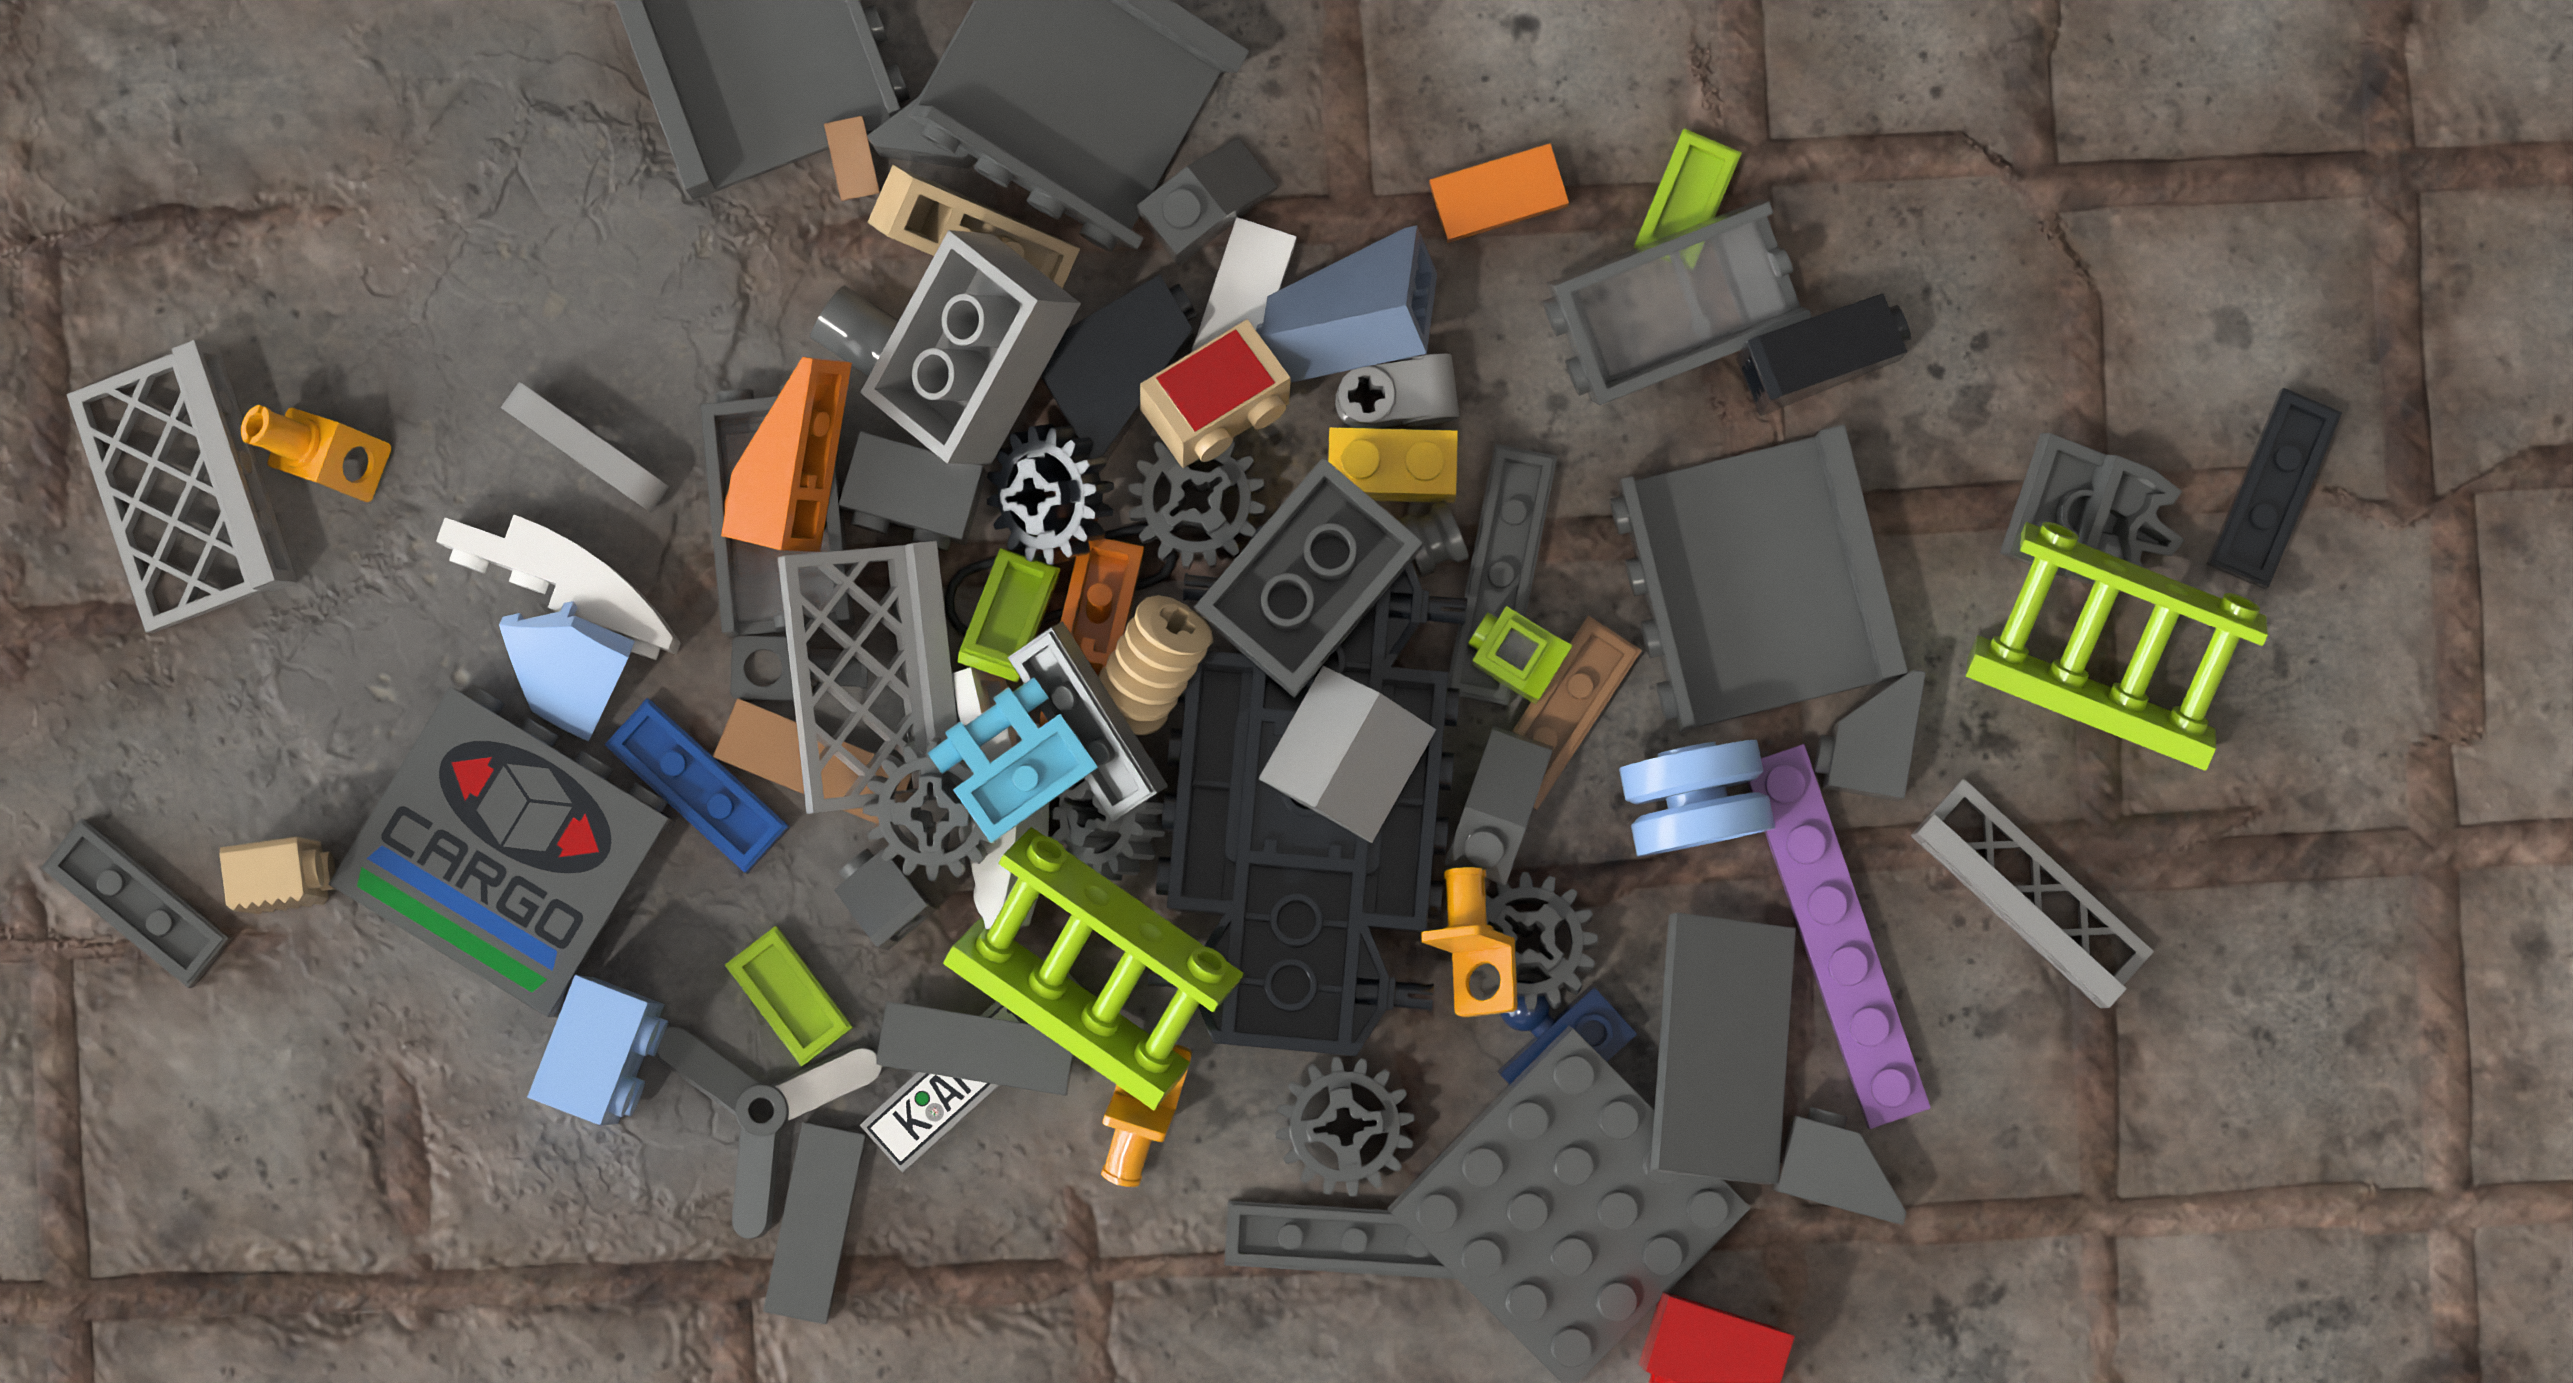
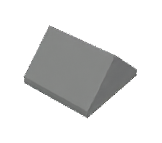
(1347, 753)

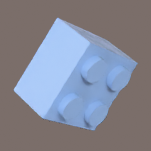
(598, 1051)

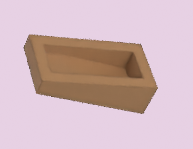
(851, 158)

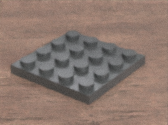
(1558, 1213)

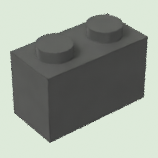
(912, 491)

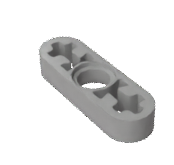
(585, 447)

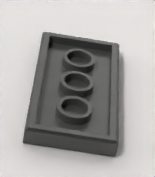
(1723, 1049)

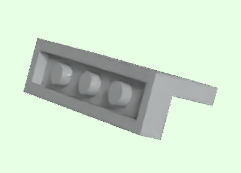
(2021, 913)

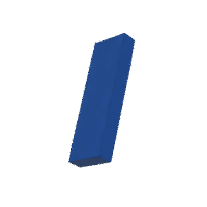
(697, 785)

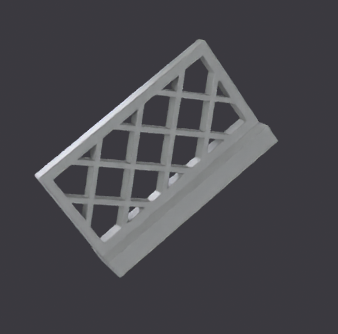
(226, 458)
(921, 656)

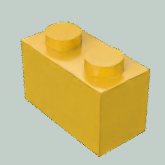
(1397, 462)

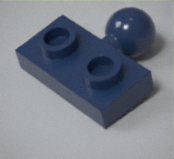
(1588, 1015)

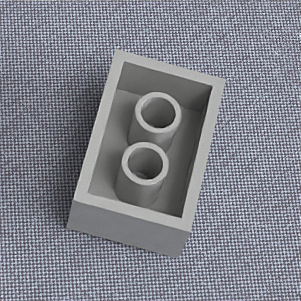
(970, 348)

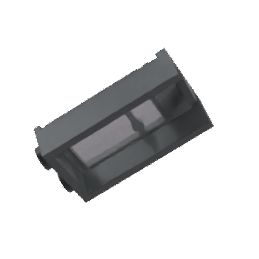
(1674, 303)
(747, 571)

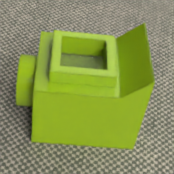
(1518, 653)

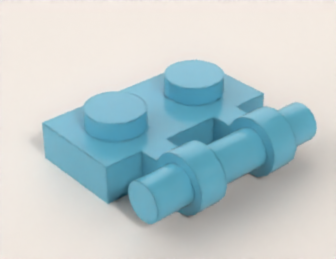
(1024, 776)

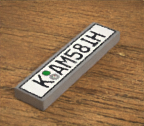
(928, 1107)

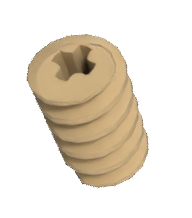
(1155, 661)

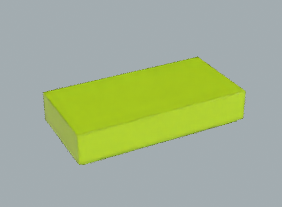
(1690, 187)
(1008, 613)
(789, 996)

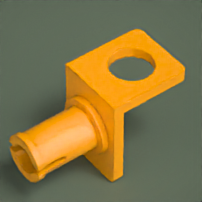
(315, 448)
(1474, 944)
(1136, 1128)

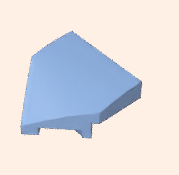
(565, 666)

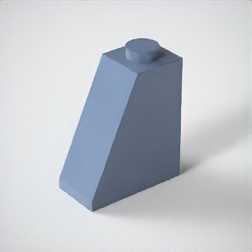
(1355, 310)

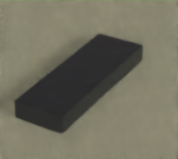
(2274, 488)

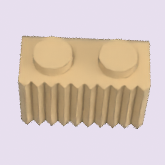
(276, 875)

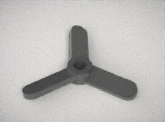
(758, 1140)

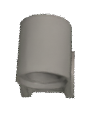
(1411, 393)

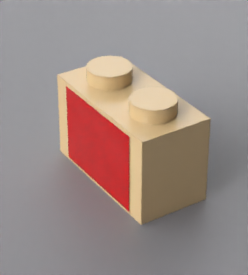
(1216, 395)

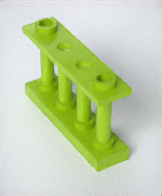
(2125, 706)
(1066, 1011)

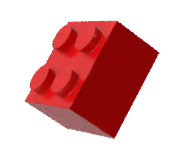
(1711, 1345)

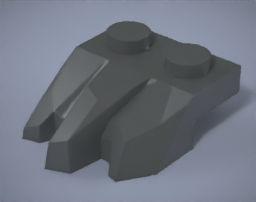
(2098, 498)

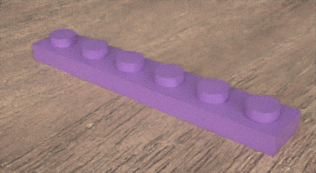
(1838, 941)

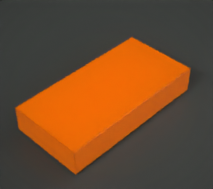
(1498, 193)

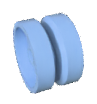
(1696, 796)

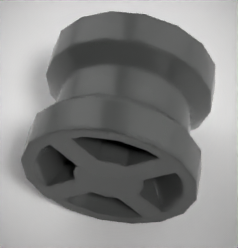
(1439, 537)

